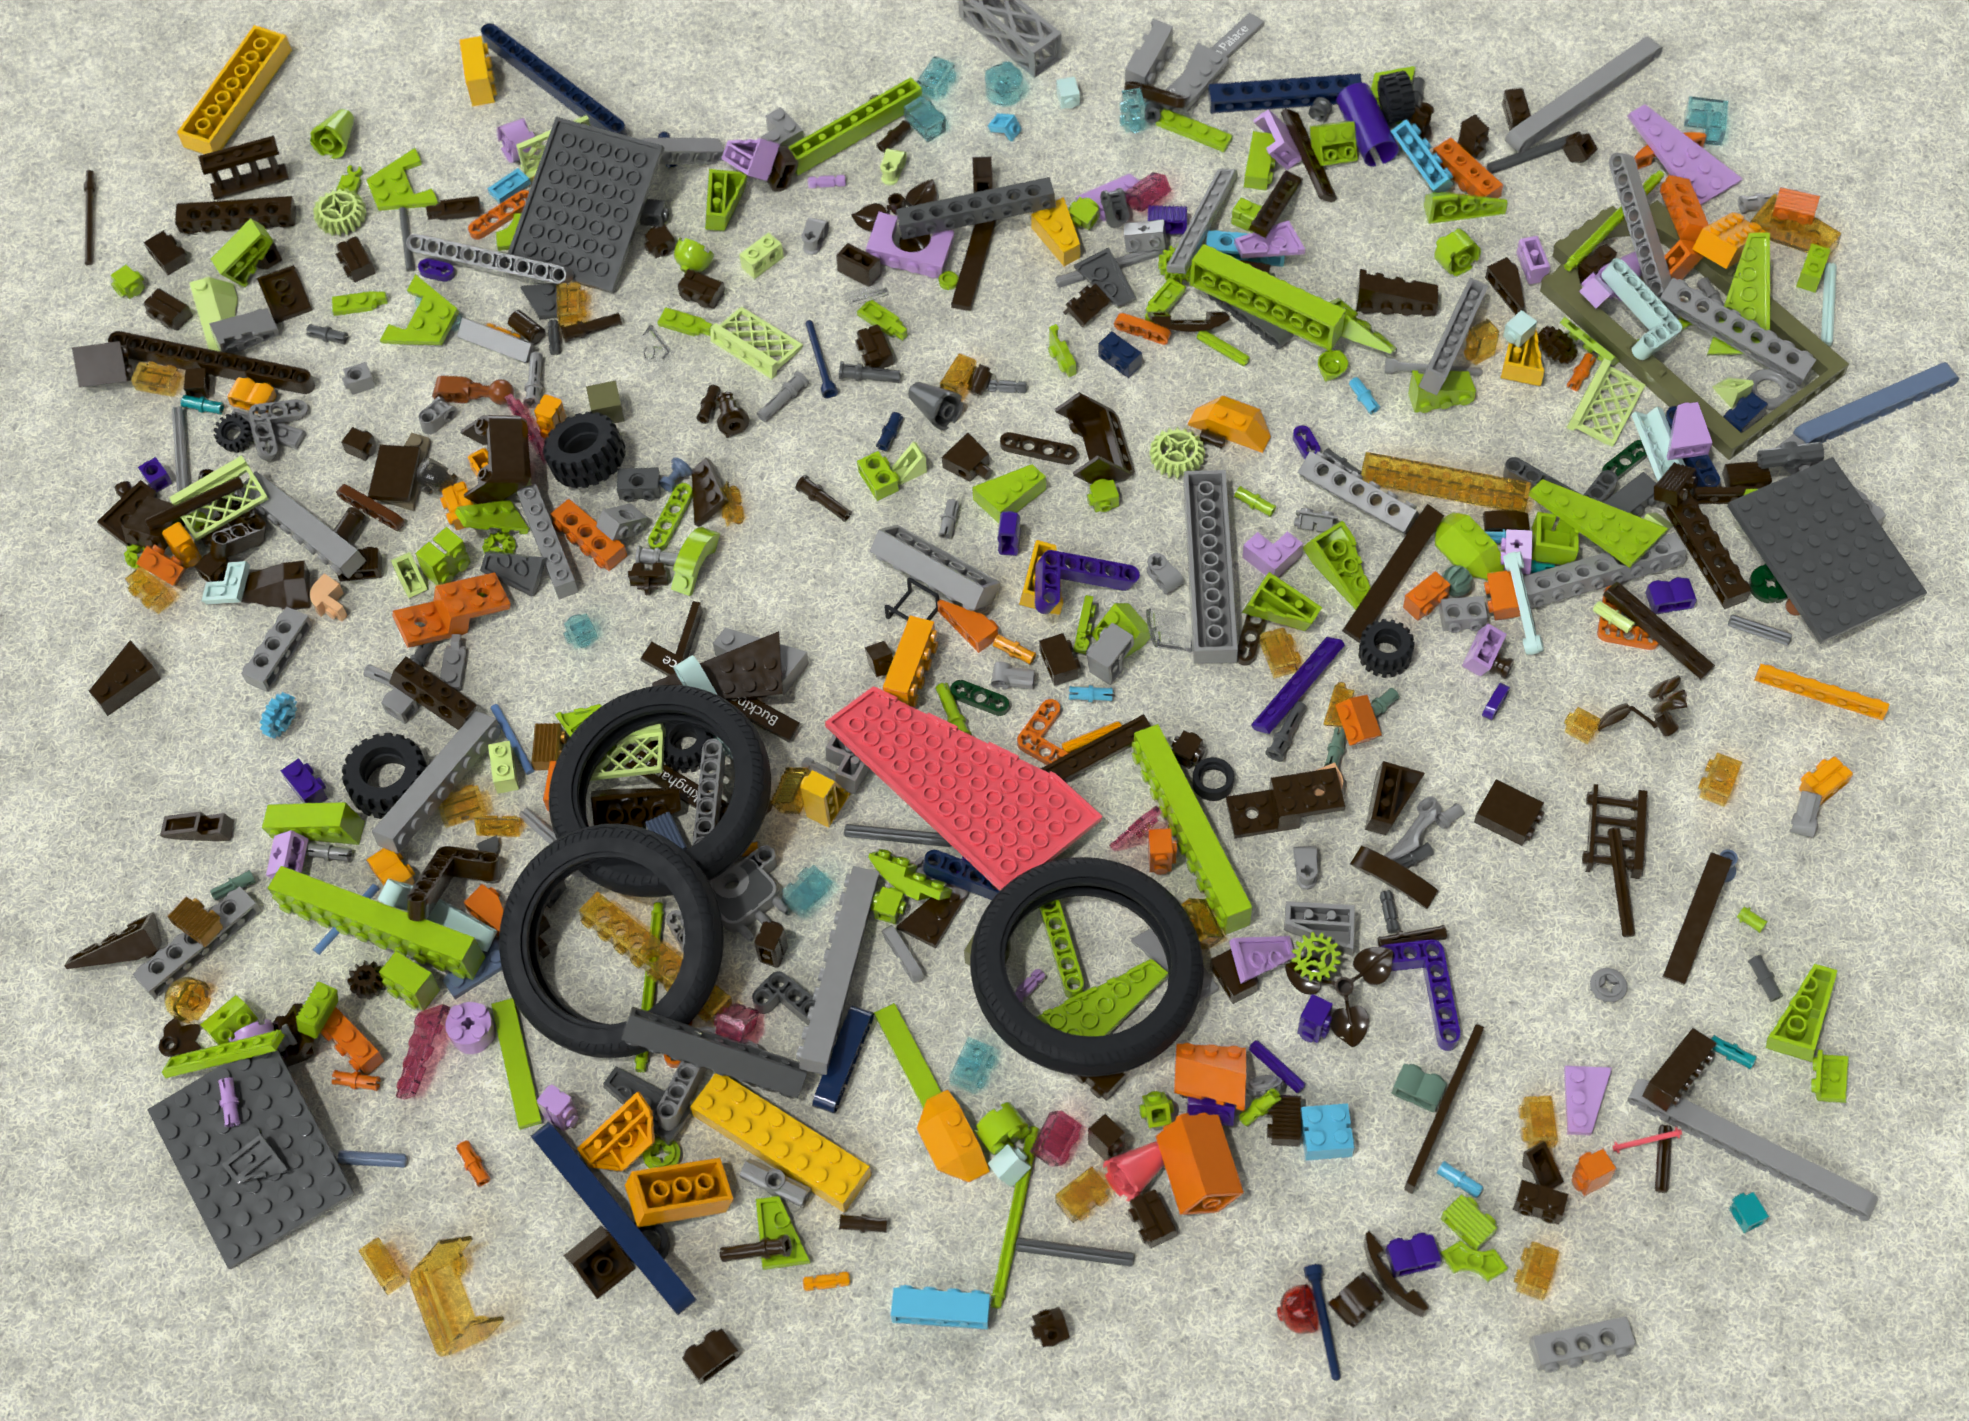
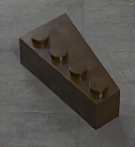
(1395, 296)

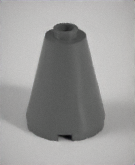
(936, 404)

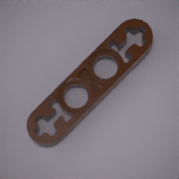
(370, 507)

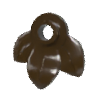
(181, 1036)

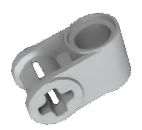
(814, 235)
(436, 415)
(1163, 573)
(1306, 864)

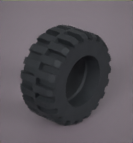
(584, 468)
(369, 757)

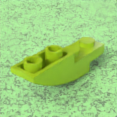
(903, 876)

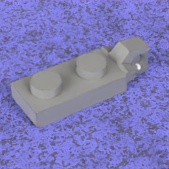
(454, 663)

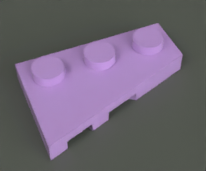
(1279, 242)

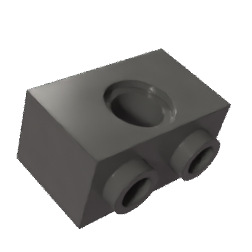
(630, 478)

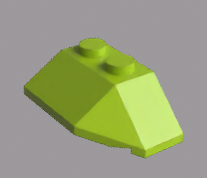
(1468, 545)

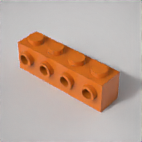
(1467, 170)
(351, 1042)

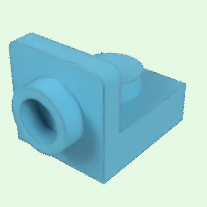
(1005, 124)

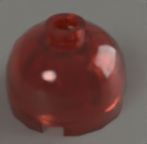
(1298, 1310)

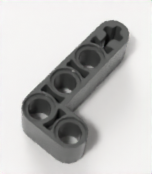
(783, 995)

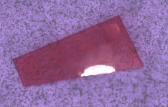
(533, 433)
(426, 1027)

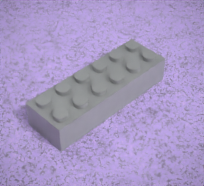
(934, 567)

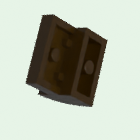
(302, 1050)

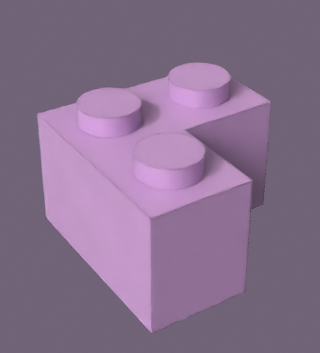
(1272, 557)

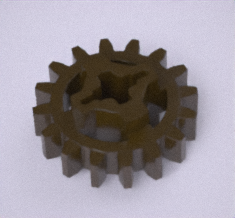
(1557, 345)

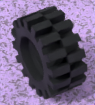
(224, 427)

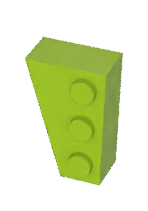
(723, 196)

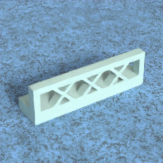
(1655, 438)

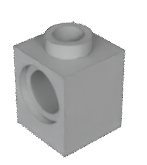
(358, 378)
(399, 705)

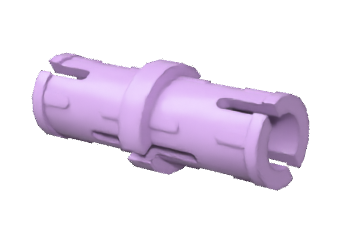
(229, 1102)

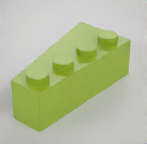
(1803, 1019)

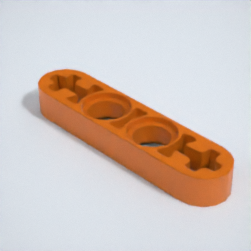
(497, 212)

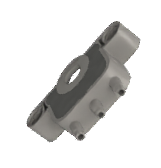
(753, 894)

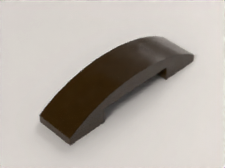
(1212, 320)
(1395, 875)
(1409, 1301)

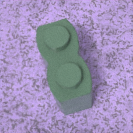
(1419, 1087)

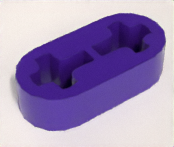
(436, 270)
(1302, 444)
(1496, 701)

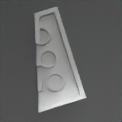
(1199, 73)
(1150, 944)

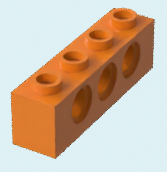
(1683, 207)
(568, 514)

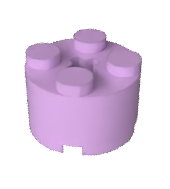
(511, 135)
(470, 1027)

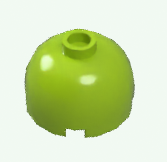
(692, 256)

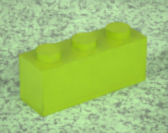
(1259, 162)

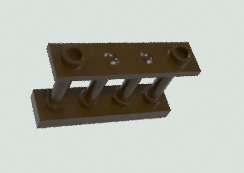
(239, 155)
(1636, 823)

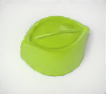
(1332, 364)

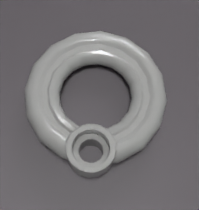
(1783, 382)

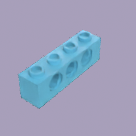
(1225, 243)

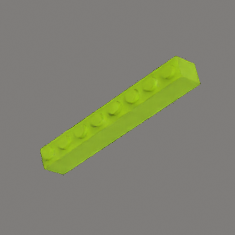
(854, 125)

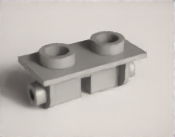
(1307, 518)

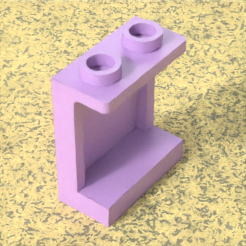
(1284, 148)

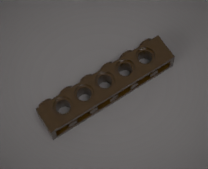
(233, 214)
(1706, 560)

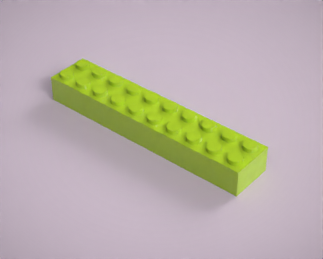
(1191, 829)
(376, 923)

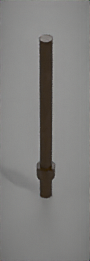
(89, 189)

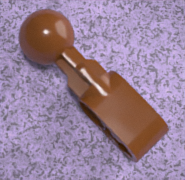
(462, 389)

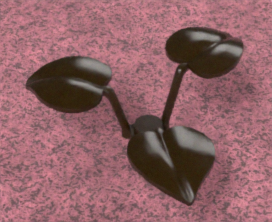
(918, 195)
(1663, 718)
(1352, 1022)

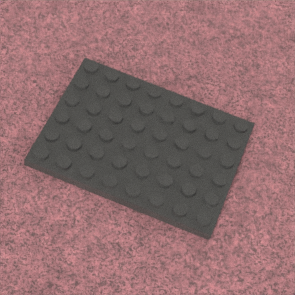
(586, 202)
(1826, 550)
(263, 1210)

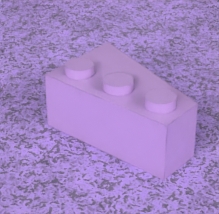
(751, 156)

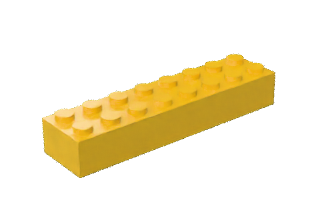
(234, 90)
(781, 1141)

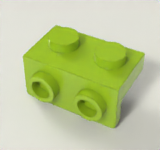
(1830, 1078)

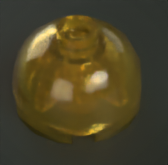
(187, 995)

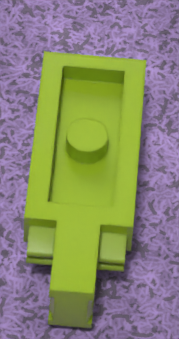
(1165, 297)
(357, 302)
(889, 322)
(684, 323)
(1084, 628)

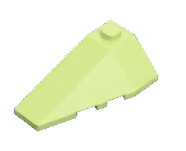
(214, 302)

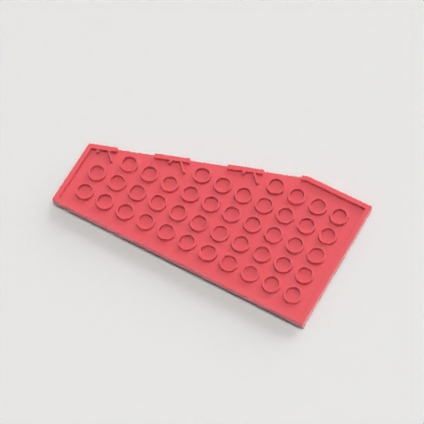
(970, 791)

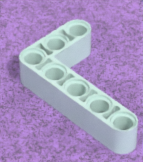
(1645, 306)
(692, 675)
(395, 895)

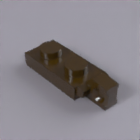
(455, 208)

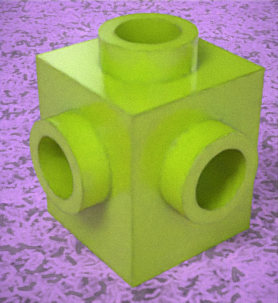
(1156, 1109)

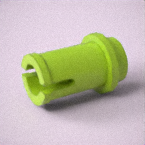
(1751, 919)

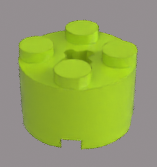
(1456, 252)
(1001, 1128)

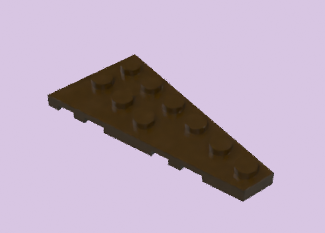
(743, 672)

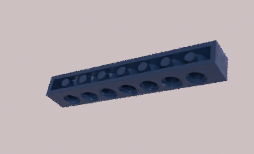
(1277, 93)

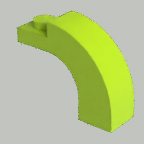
(690, 558)

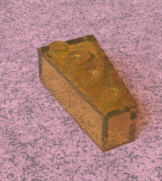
(1792, 233)

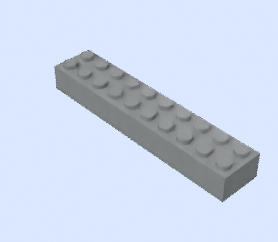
(1210, 567)

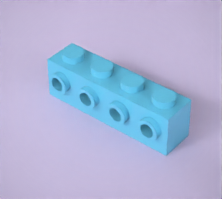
(1419, 153)
(940, 1308)

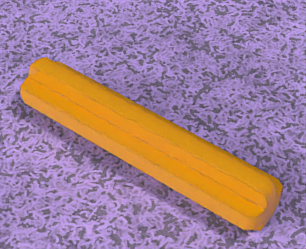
(1073, 744)

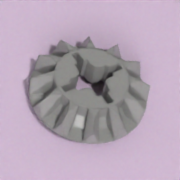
(1613, 977)
(1260, 1085)

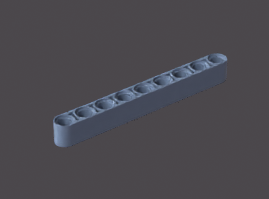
(1877, 404)

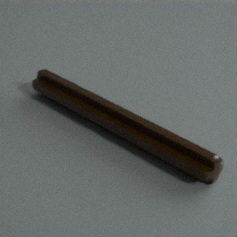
(194, 503)
(1621, 882)

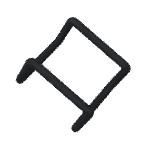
(888, 615)

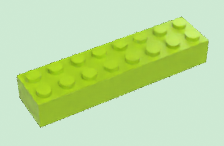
(1267, 297)

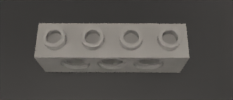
(286, 644)
(1616, 1330)

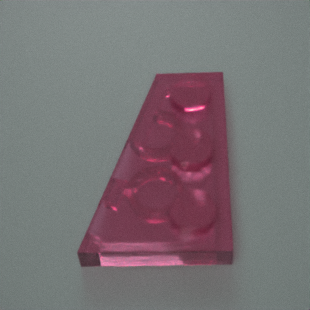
(1138, 828)

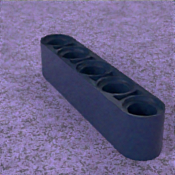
(1704, 467)
(961, 879)
(843, 1057)

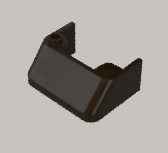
(1102, 439)
(507, 457)

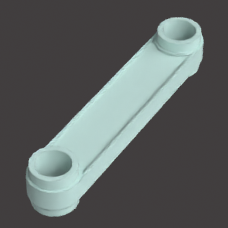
(1514, 563)

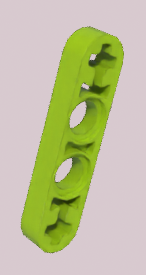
(673, 518)

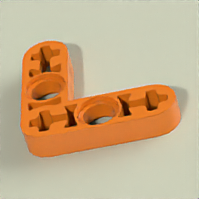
(1611, 638)
(1037, 735)

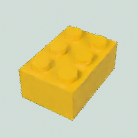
(477, 70)

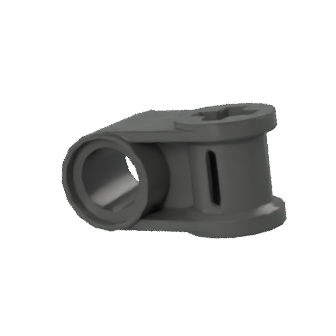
(1115, 203)

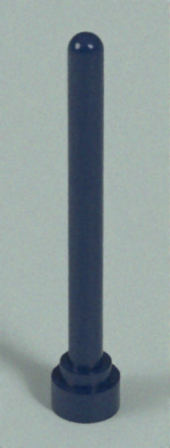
(827, 388)
(1314, 1275)

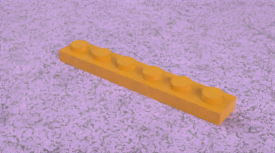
(1822, 692)

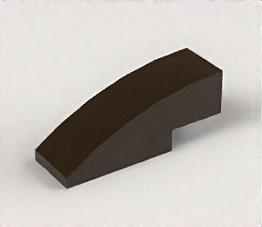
(197, 827)

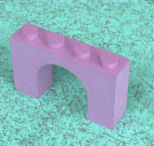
(927, 262)

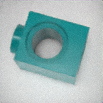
(1748, 1211)

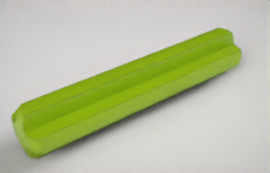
(1223, 347)

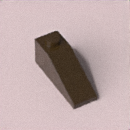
(1506, 282)

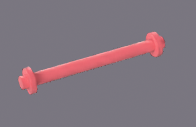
(1617, 1147)

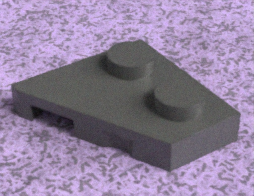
(542, 299)
(254, 1161)

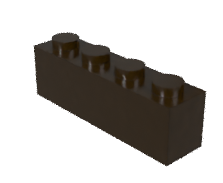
(1680, 1069)

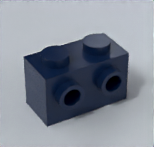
(1120, 354)
(1747, 412)

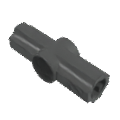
(1790, 455)

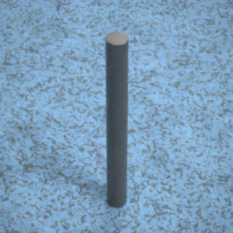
(405, 234)

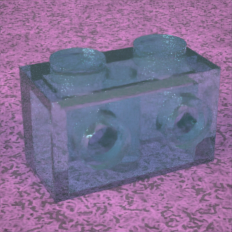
(936, 78)
(1132, 110)
(925, 118)
(806, 890)
(972, 1066)

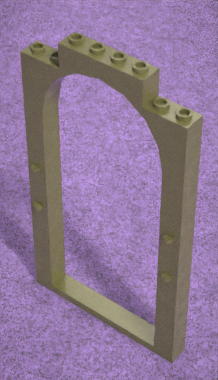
(1563, 291)

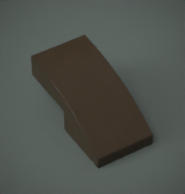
(1504, 519)

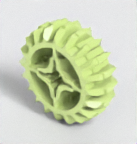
(327, 212)
(1175, 459)

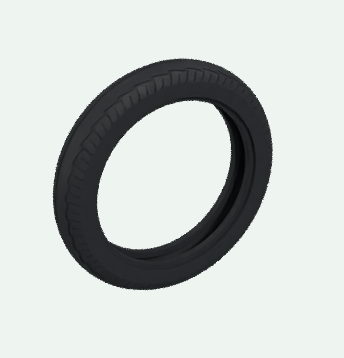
(647, 708)
(526, 907)
(1071, 1052)

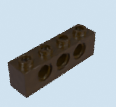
(432, 693)

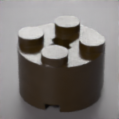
(1355, 1299)

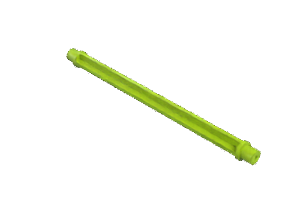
(1608, 226)
(649, 985)
(1013, 1225)

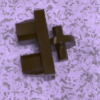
(648, 579)

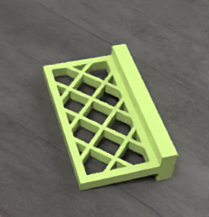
(530, 167)
(745, 349)
(1589, 400)
(229, 471)
(642, 738)

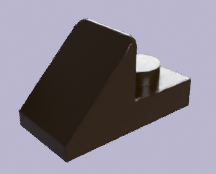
(1542, 1165)

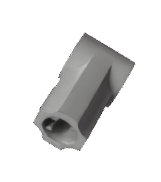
(1007, 676)
(1805, 819)

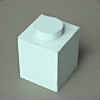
(1067, 92)
(1520, 329)
(1010, 1164)

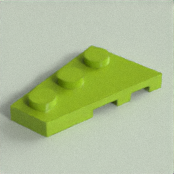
(1589, 343)
(493, 515)
(774, 1223)

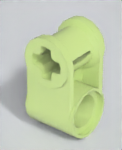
(892, 165)

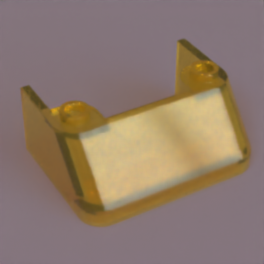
(444, 1299)

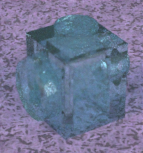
(579, 631)

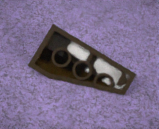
(279, 586)
(633, 805)
(135, 942)

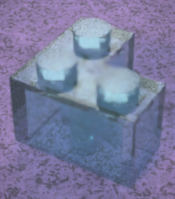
(1708, 115)

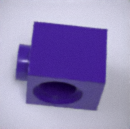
(155, 475)

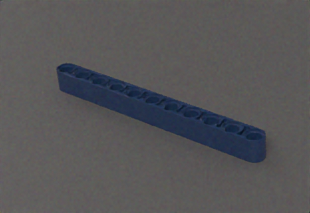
(550, 79)
(614, 1218)

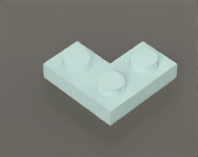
(230, 589)

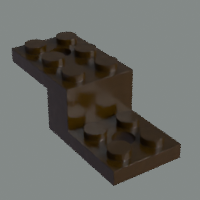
(1285, 803)

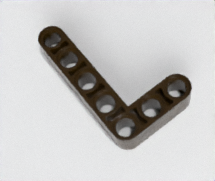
(243, 534)
(441, 869)

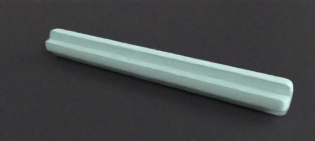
(1828, 303)

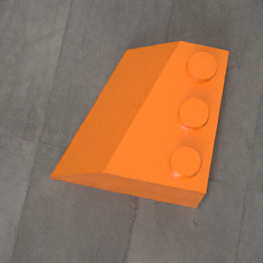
(1211, 1073)

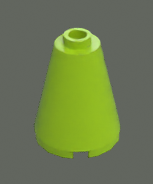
(333, 134)

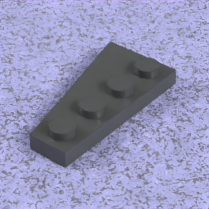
(624, 1085)

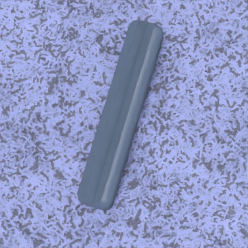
(372, 1158)

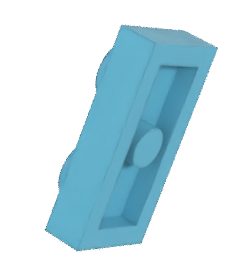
(509, 186)

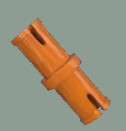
(1581, 371)
(356, 1080)
(473, 1163)

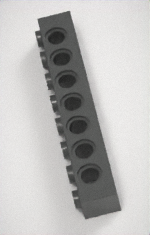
(976, 208)

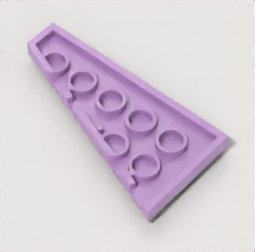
(1683, 156)

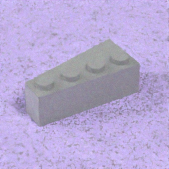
(792, 659)

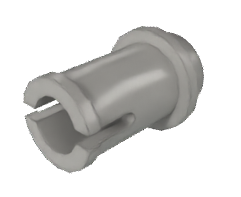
(1447, 817)

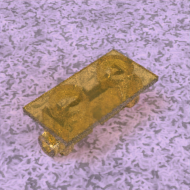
(730, 511)
(1339, 695)
(492, 825)

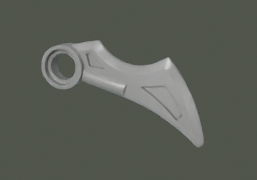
(1411, 838)

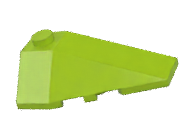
(1456, 206)
(1360, 330)
(1339, 562)

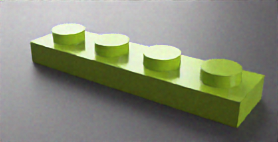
(1194, 130)

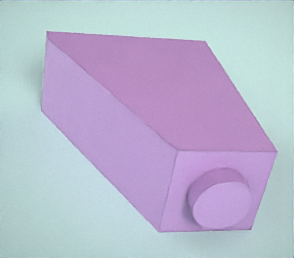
(1688, 433)

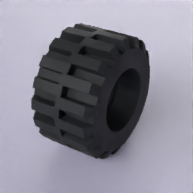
(1396, 96)
(1383, 662)
(684, 758)

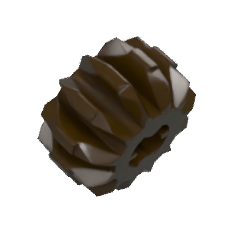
(365, 988)

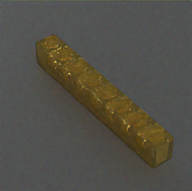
(1446, 482)
(600, 907)

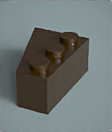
(123, 679)
(1389, 795)

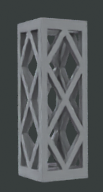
(1053, 36)

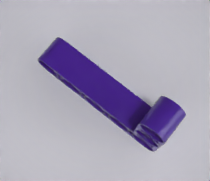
(1077, 573)
(1433, 984)

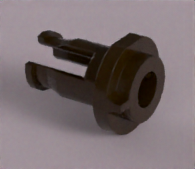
(1422, 119)
(732, 418)

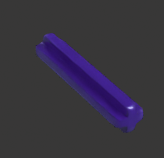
(1277, 1066)

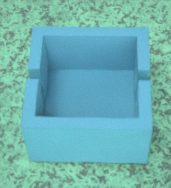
(1326, 1132)

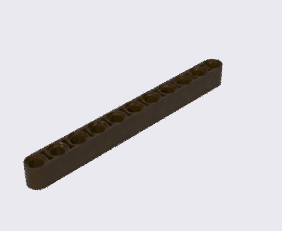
(216, 362)

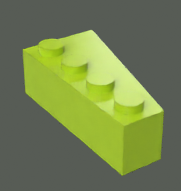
(315, 821)

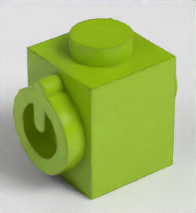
(1084, 212)
(127, 282)
(1103, 495)
(888, 904)

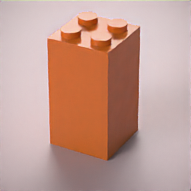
(1199, 1164)

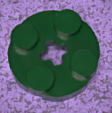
(1760, 589)

